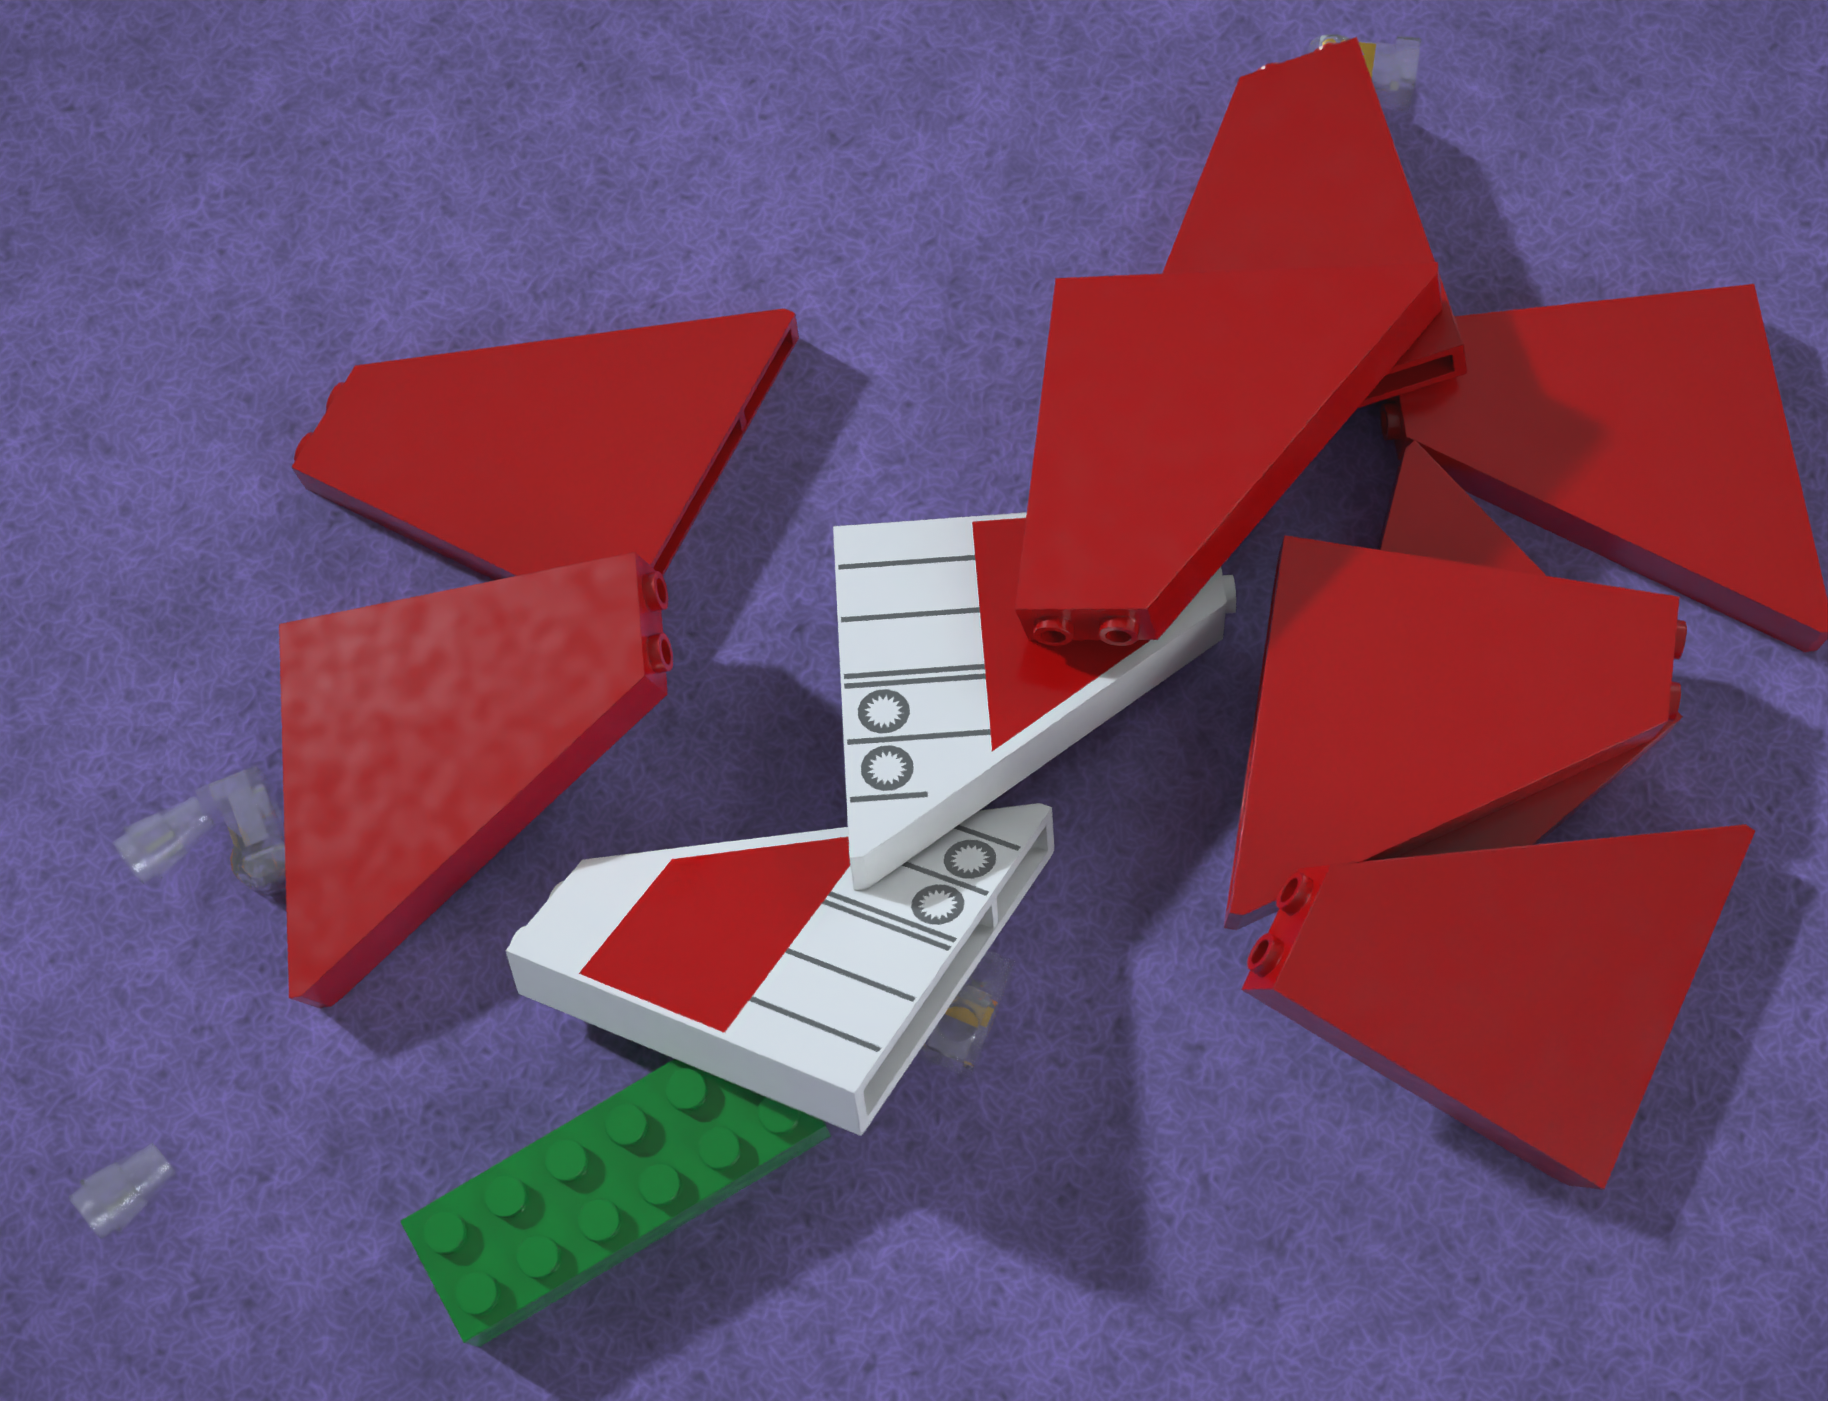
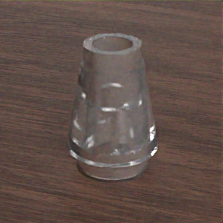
(163, 839)
(121, 1190)

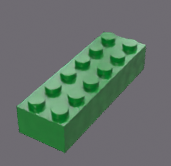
(599, 1193)

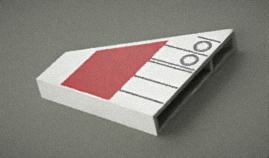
(950, 692)
(772, 961)

